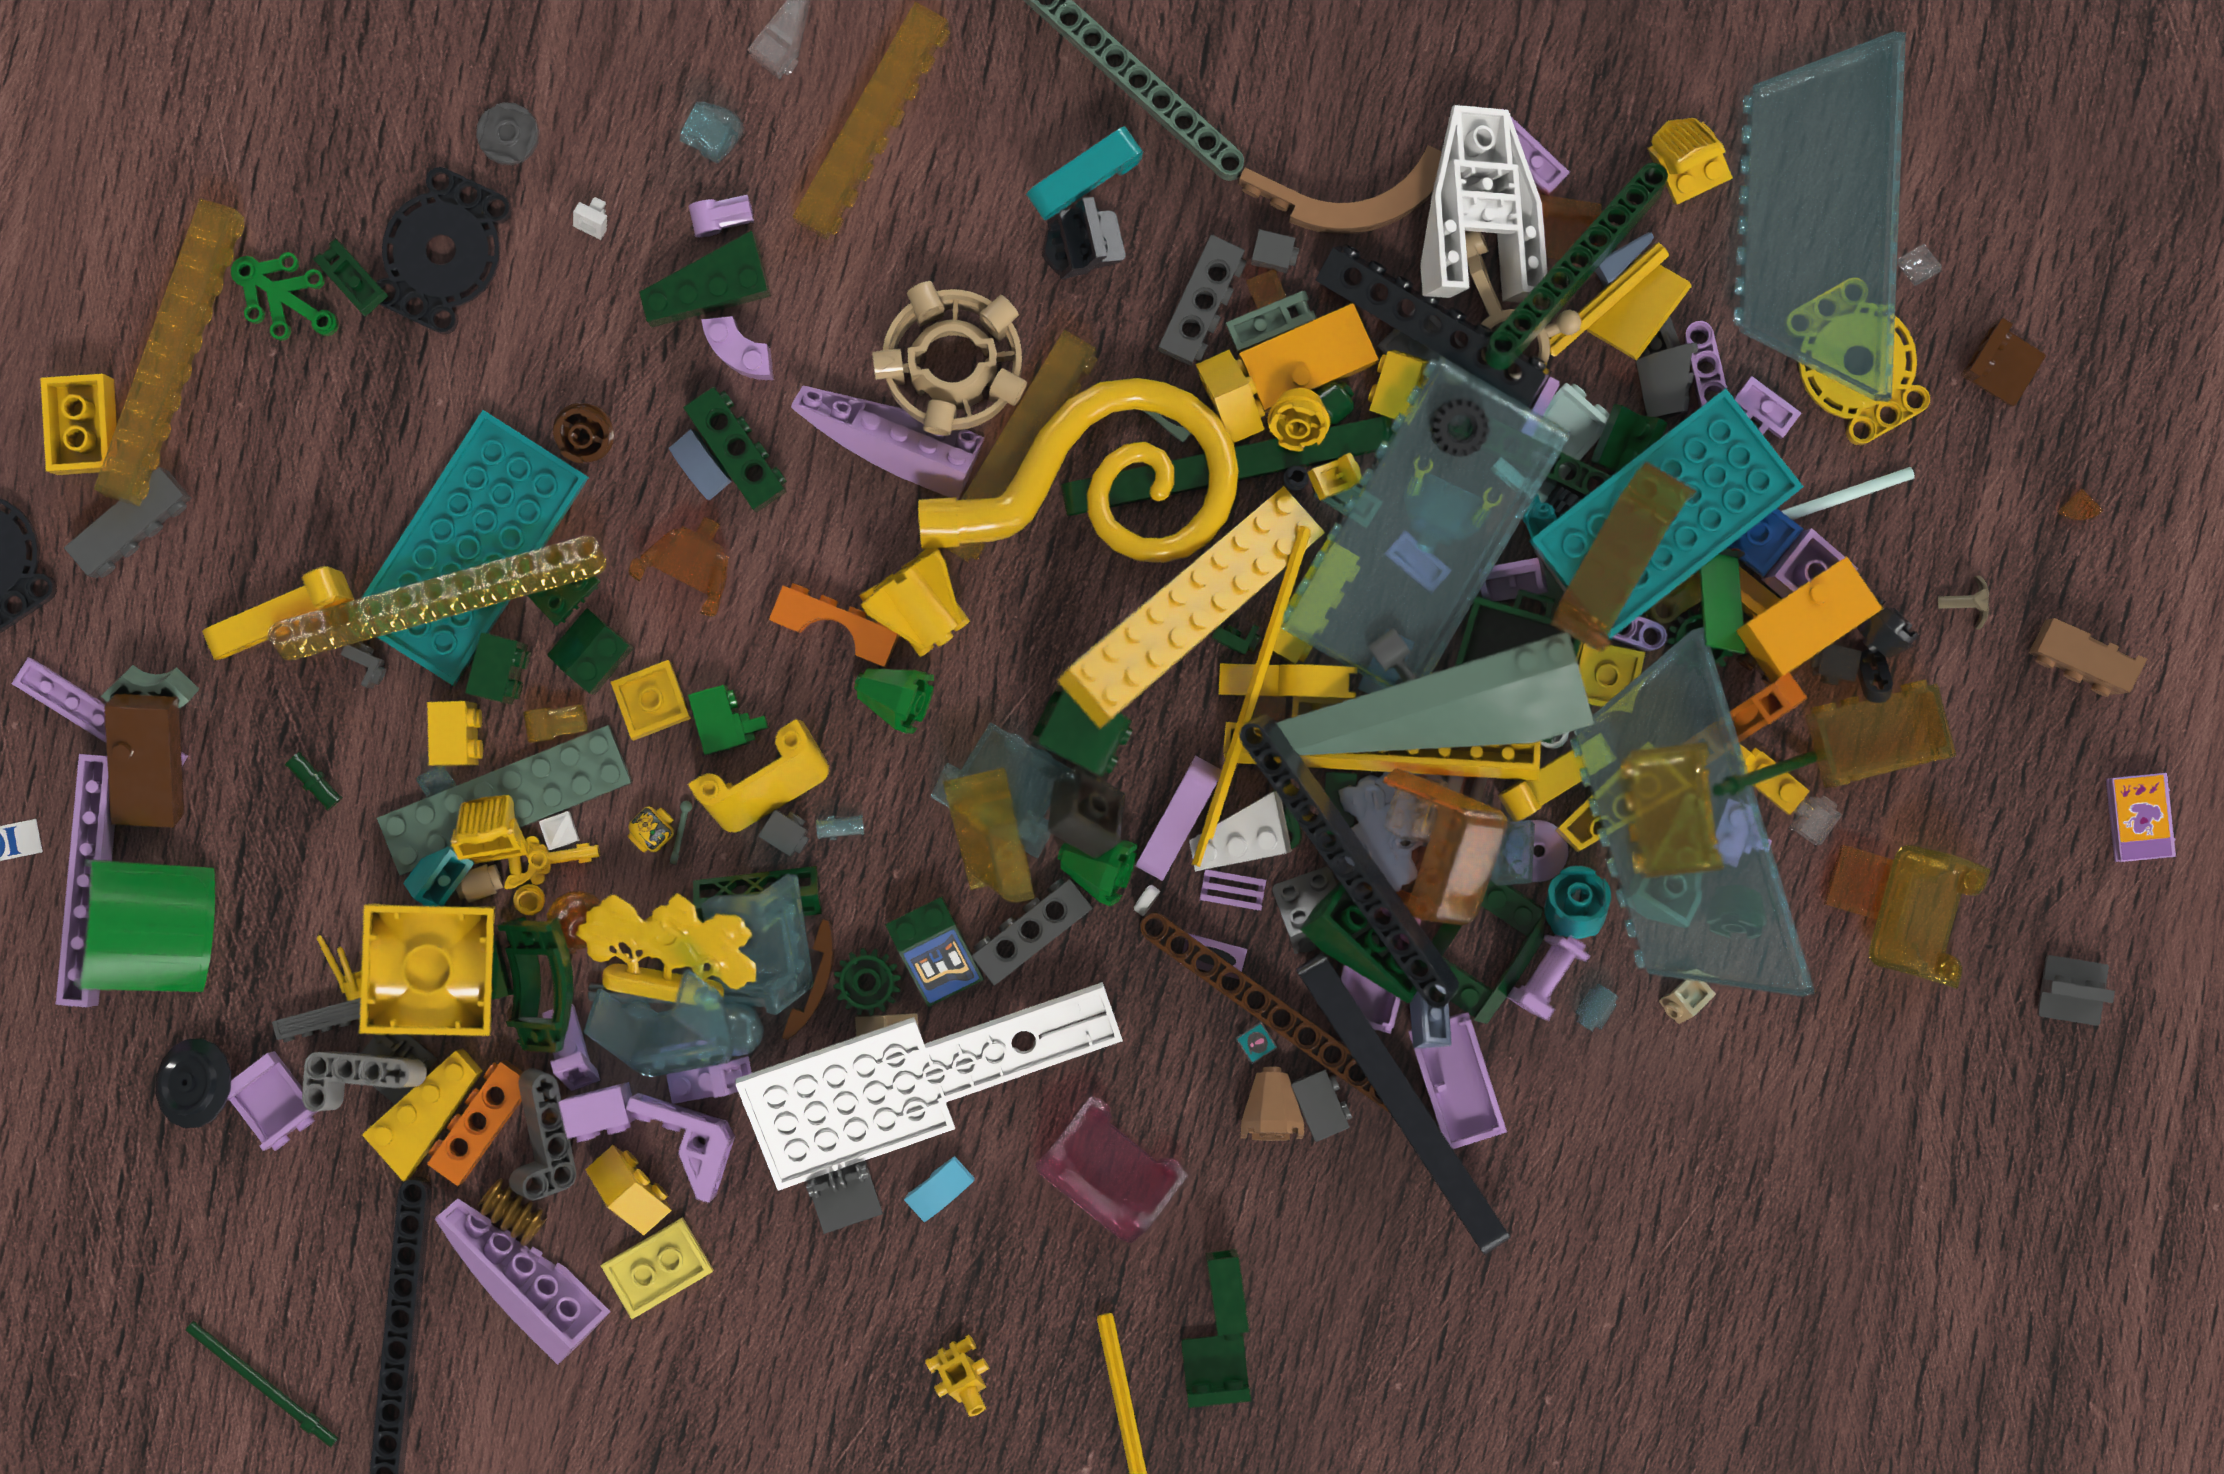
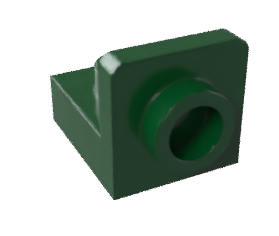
(1231, 638)

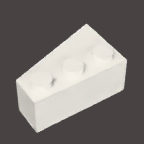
(1247, 835)

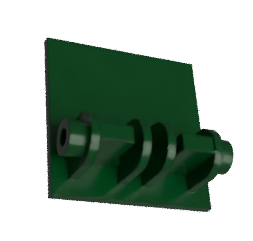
(560, 601)

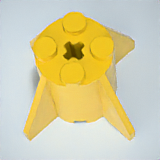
(917, 602)

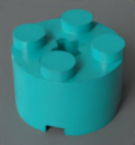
(1577, 902)

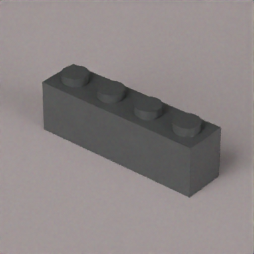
(126, 525)

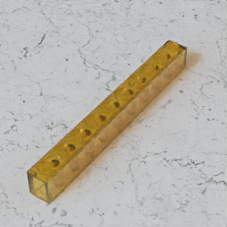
(170, 353)

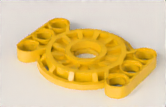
(1865, 408)

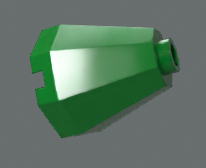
(896, 695)
(1100, 875)

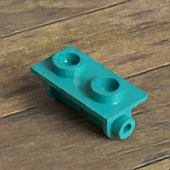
(1538, 516)

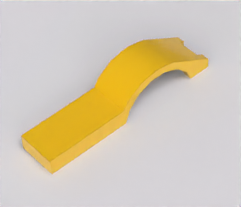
(1289, 680)

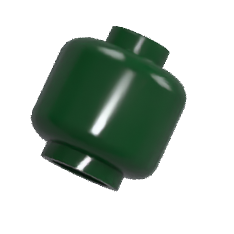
(1337, 400)

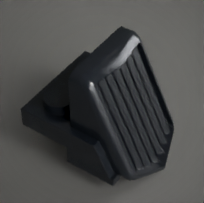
(1082, 240)

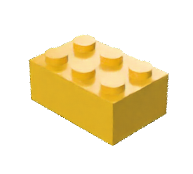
(77, 422)

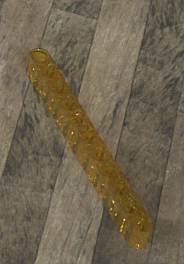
(437, 598)

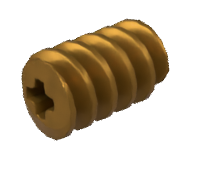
(511, 1212)

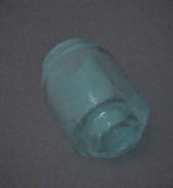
(1596, 1007)

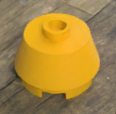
(1298, 419)

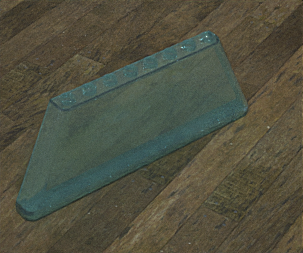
(1825, 213)
(1703, 925)

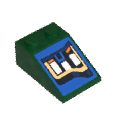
(934, 951)

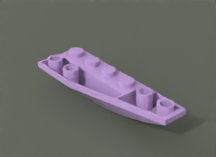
(893, 439)

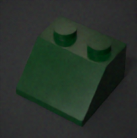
(590, 652)

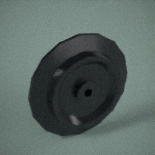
(193, 1083)

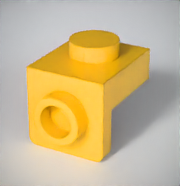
(1335, 476)

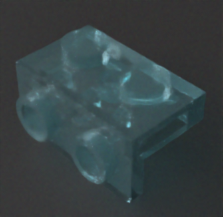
(1515, 855)

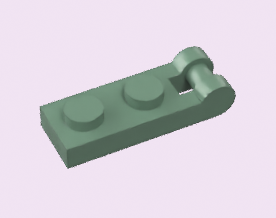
(1269, 321)

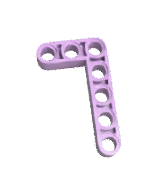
(1706, 353)

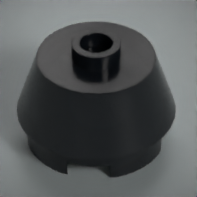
(1887, 631)

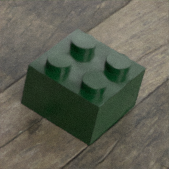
(498, 668)

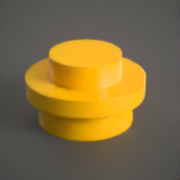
(529, 899)

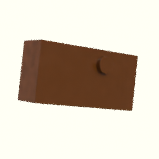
(144, 760)

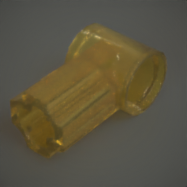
(1678, 600)
(546, 723)

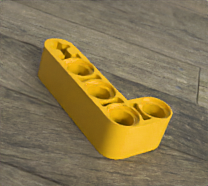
(1554, 779)

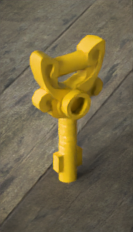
(541, 860)

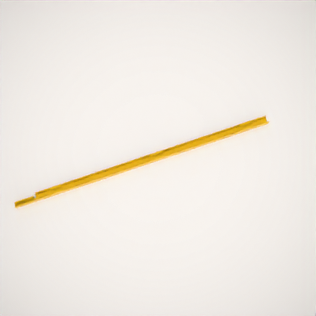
(1252, 692)

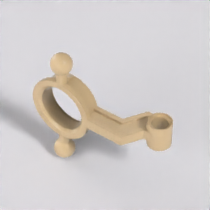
(1567, 322)

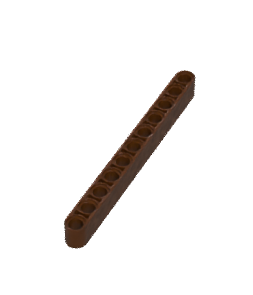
(1263, 1012)

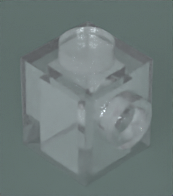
(1815, 818)

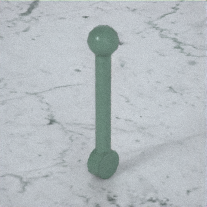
(685, 807)

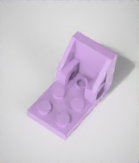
(701, 1161)

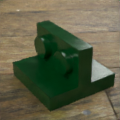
(1626, 438)

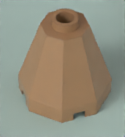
(1272, 1108)

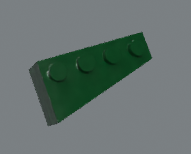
(711, 283)

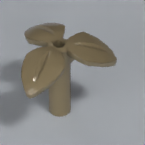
(1979, 601)

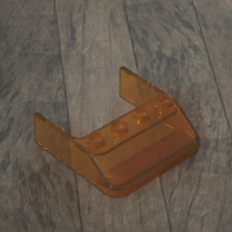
(1457, 854)

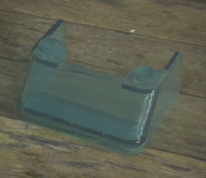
(666, 1041)

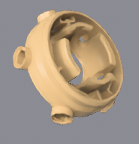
(951, 396)

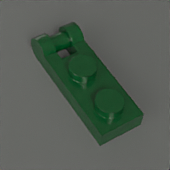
(351, 277)

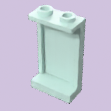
(1579, 417)

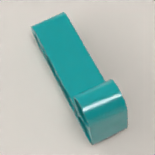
(1110, 156)

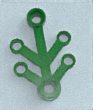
(279, 292)

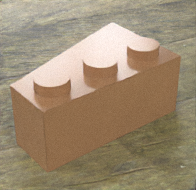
(2086, 658)

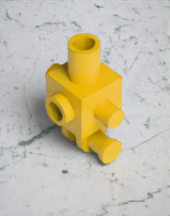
(960, 1375)

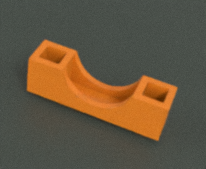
(798, 610)
(1766, 706)

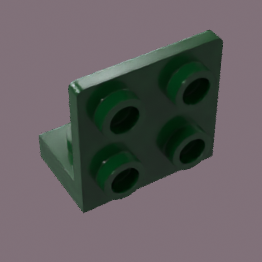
(1215, 1371)

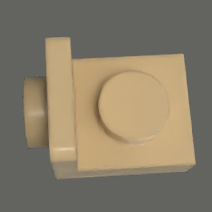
(1687, 1000)

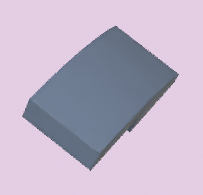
(699, 465)

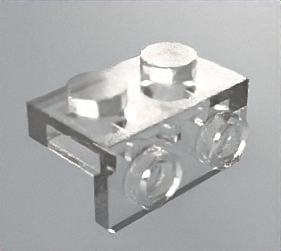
(1411, 816)

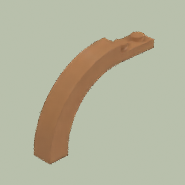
(1353, 216)

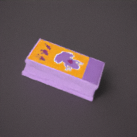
(2140, 817)

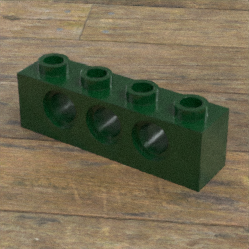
(702, 413)

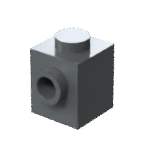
(1274, 251)
(785, 832)

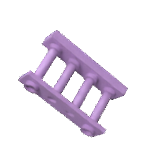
(1535, 994)

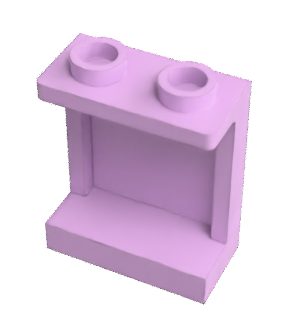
(270, 1101)

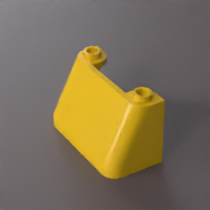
(768, 789)

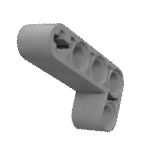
(365, 1072)

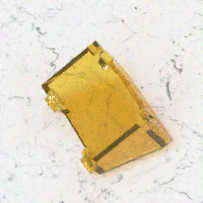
(1921, 911)

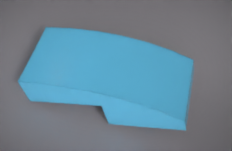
(939, 1189)

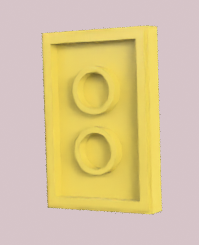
(657, 1268)

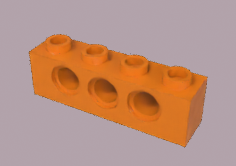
(458, 1166)

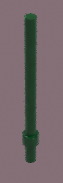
(1736, 783)
(309, 1422)

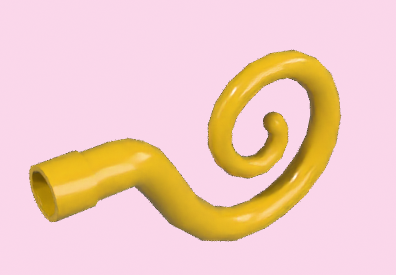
(957, 522)

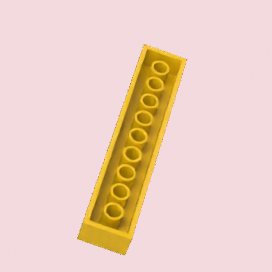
(1188, 608)

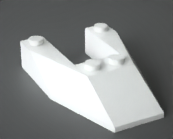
(1489, 189)

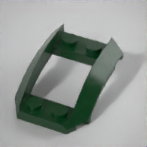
(1519, 913)
(526, 942)

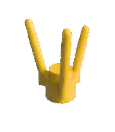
(351, 982)

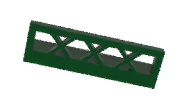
(724, 885)

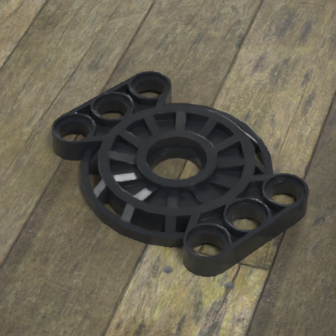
(449, 218)
(14, 565)

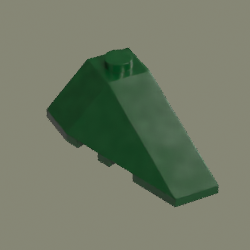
(1347, 936)

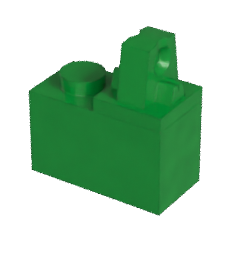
(717, 722)

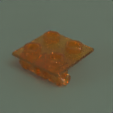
(1565, 222)

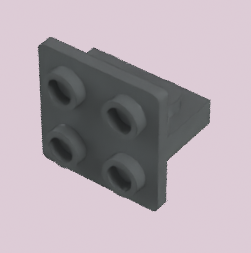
(2074, 990)

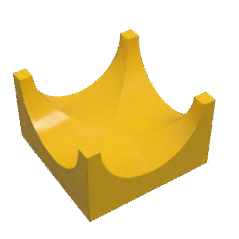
(427, 970)

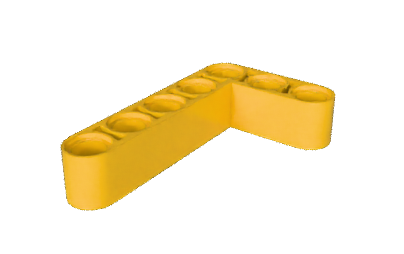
(322, 589)

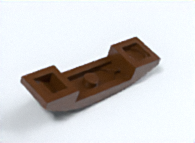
(824, 943)

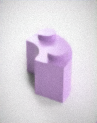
(736, 351)

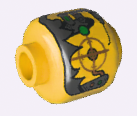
(651, 829)

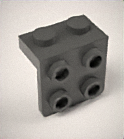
(1297, 899)

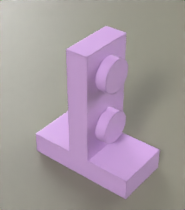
(573, 1062)
(707, 1081)

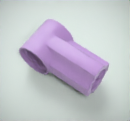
(712, 216)

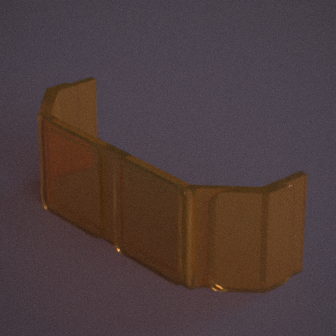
(1620, 555)

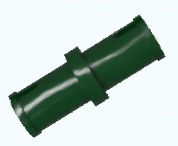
(313, 781)

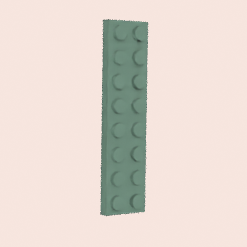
(537, 785)

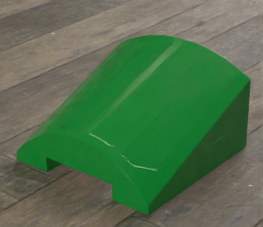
(148, 927)

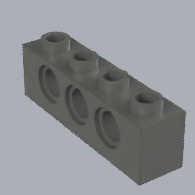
(1215, 254)
(999, 967)

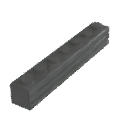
(317, 1019)

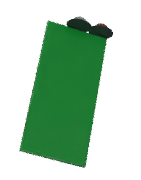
(1722, 601)

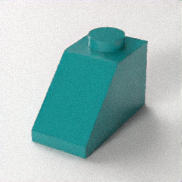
(437, 877)

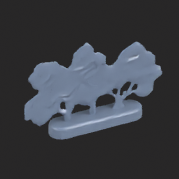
(1370, 805)

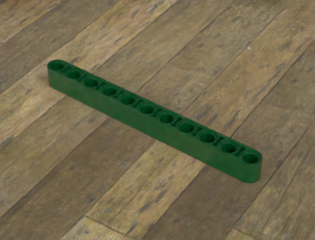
(1252, 460)

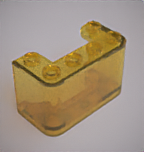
(1879, 738)
(1671, 811)

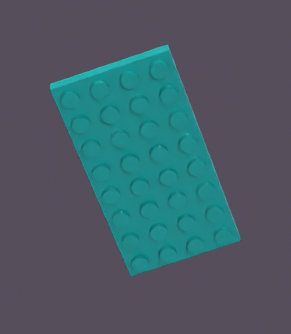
(1736, 486)
(487, 505)

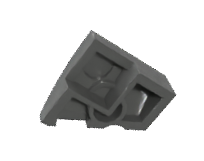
(1666, 380)

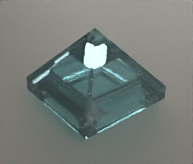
(435, 781)

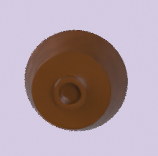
(583, 432)

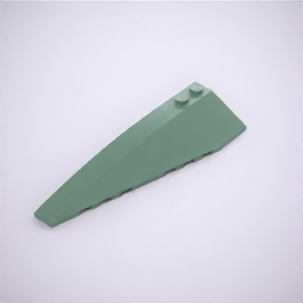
(1490, 701)

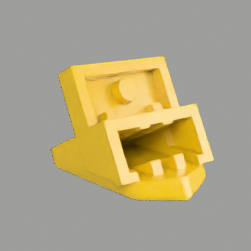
(1690, 157)
(488, 830)

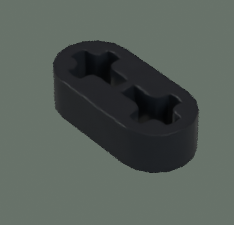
(1880, 675)

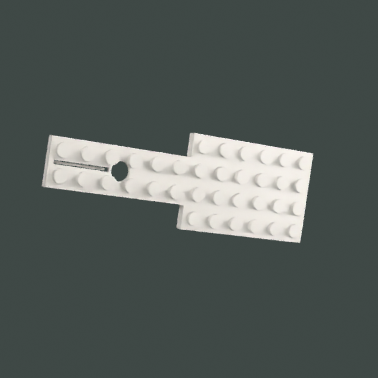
(895, 1089)

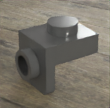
(363, 655)

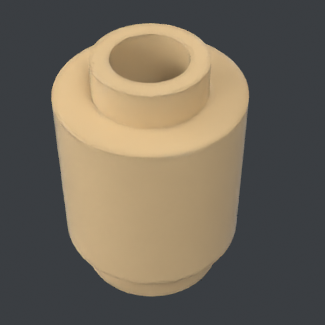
(480, 883)

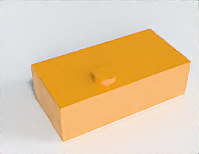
(1310, 356)
(1809, 619)

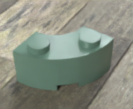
(142, 683)

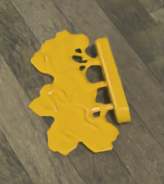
(672, 937)

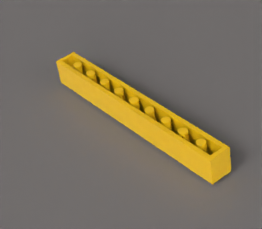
(1485, 761)

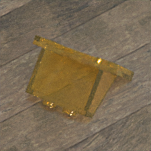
(989, 834)

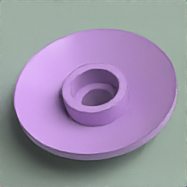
(1554, 854)

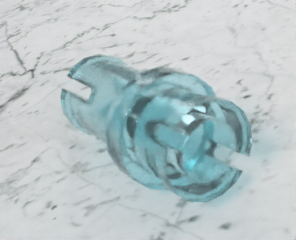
(838, 827)

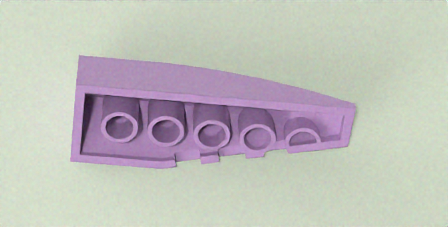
(529, 1288)

